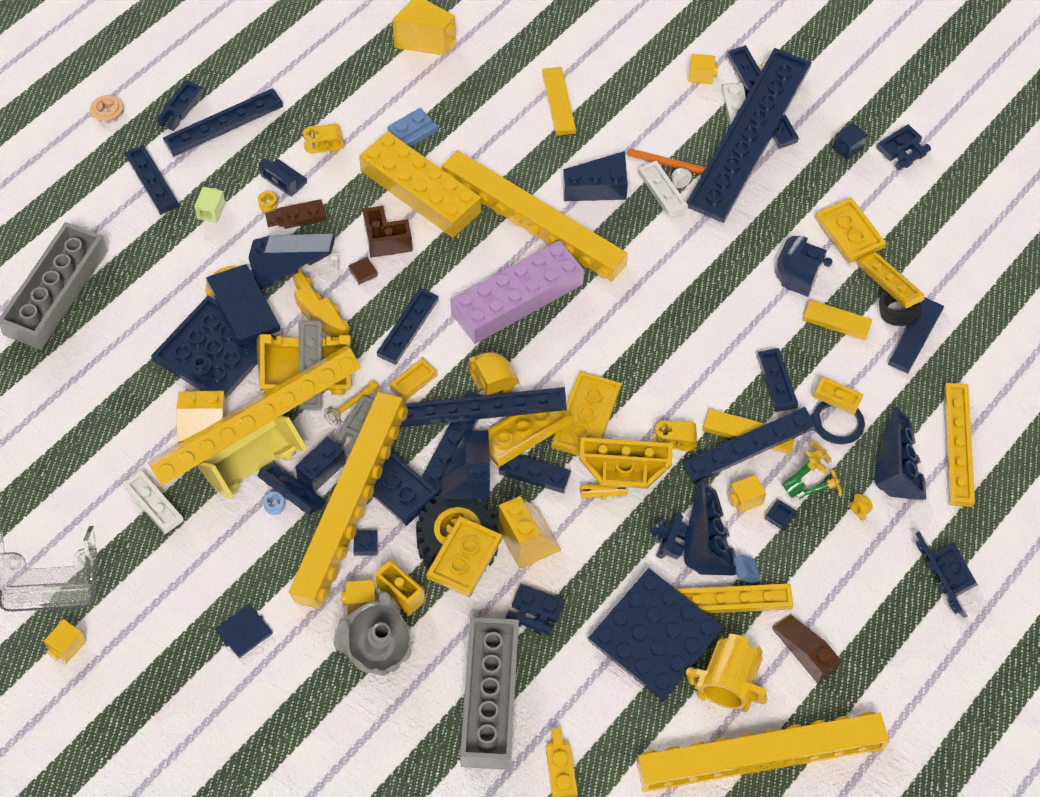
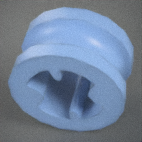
(269, 498)

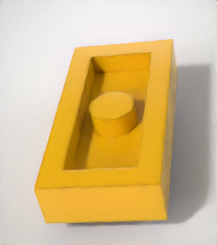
(838, 395)

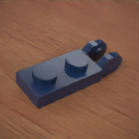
(180, 104)

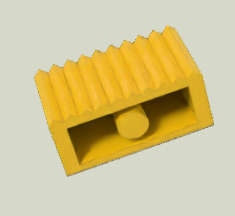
(400, 586)

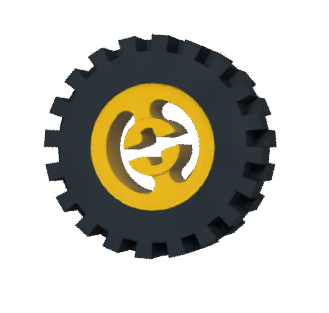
(444, 513)

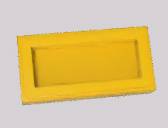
(413, 379)

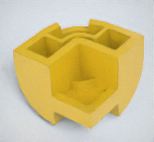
(492, 373)

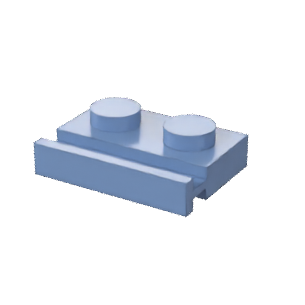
(413, 127)

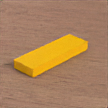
(837, 320)

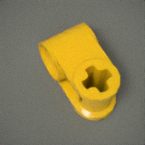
(325, 137)
(681, 434)

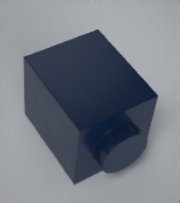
(850, 141)

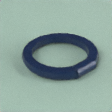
(830, 437)

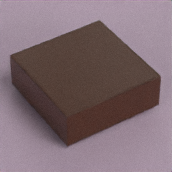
(363, 270)

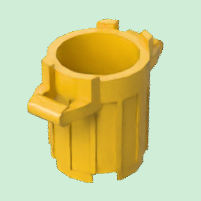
(730, 675)

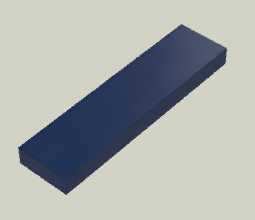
(151, 179)
(407, 326)
(916, 336)

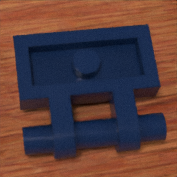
(900, 142)
(538, 604)

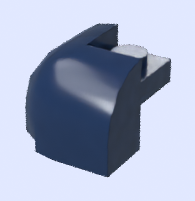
(799, 265)

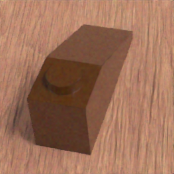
(808, 648)

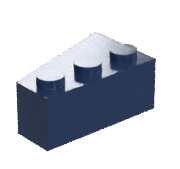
(597, 180)

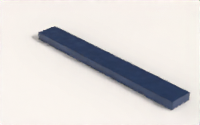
(485, 407)

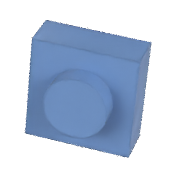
(747, 569)

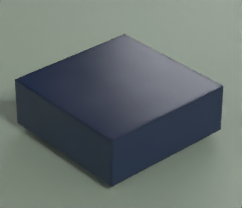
(781, 515)

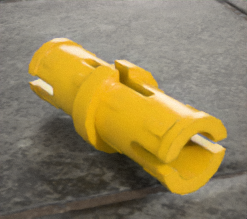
(597, 490)

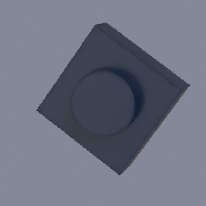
(366, 543)

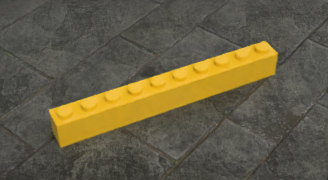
(537, 217)
(254, 415)
(348, 501)
(762, 751)

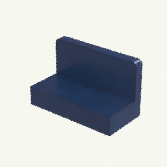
(282, 176)

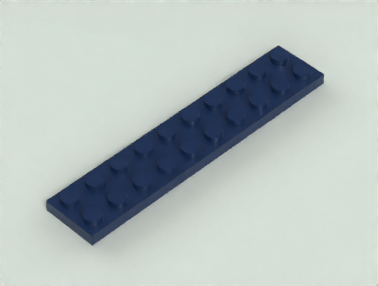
(748, 135)

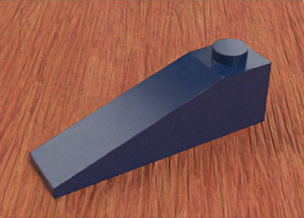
(284, 254)

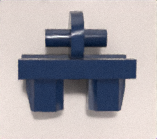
(668, 534)

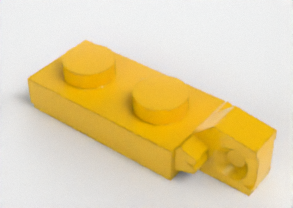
(560, 766)

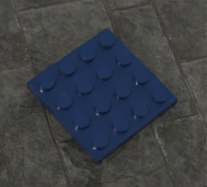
(209, 335)
(655, 634)

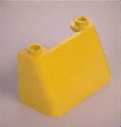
(279, 360)

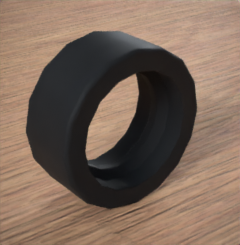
(895, 317)

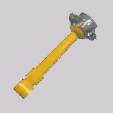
(333, 415)

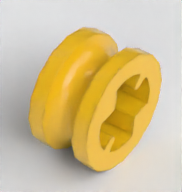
(267, 195)

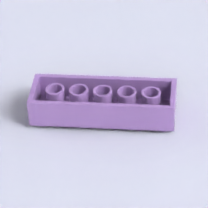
(516, 291)

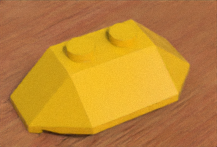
(625, 461)

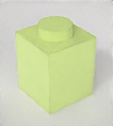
(209, 204)

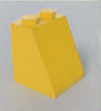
(424, 28)
(526, 532)

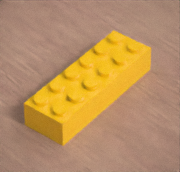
(420, 184)

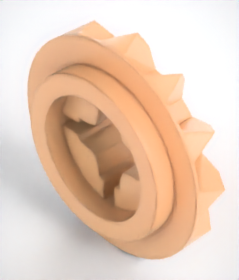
(110, 102)

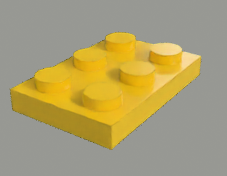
(850, 230)
(464, 556)

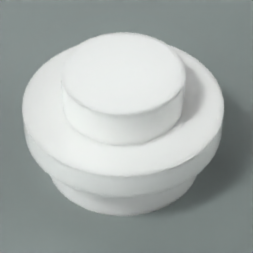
(681, 177)

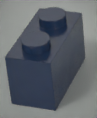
(320, 464)

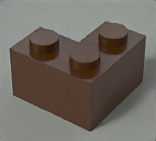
(383, 236)

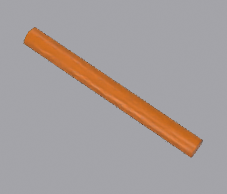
(666, 161)

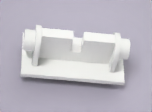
(327, 264)

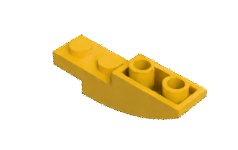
(318, 309)

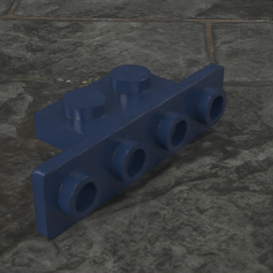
(952, 571)

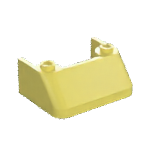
(251, 453)

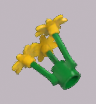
(794, 484)

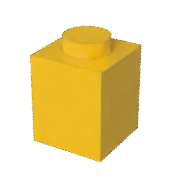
(702, 68)
(747, 494)
(358, 594)
(64, 642)

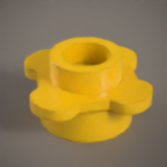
(861, 506)

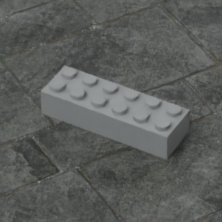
(52, 285)
(489, 694)

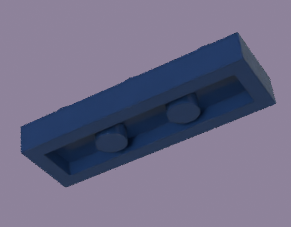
(777, 380)
(536, 473)
(291, 488)

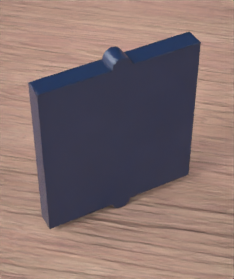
(243, 631)

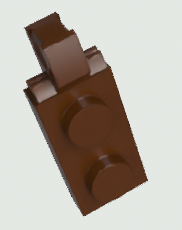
(297, 215)

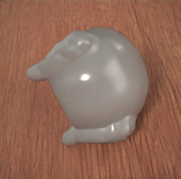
(375, 636)

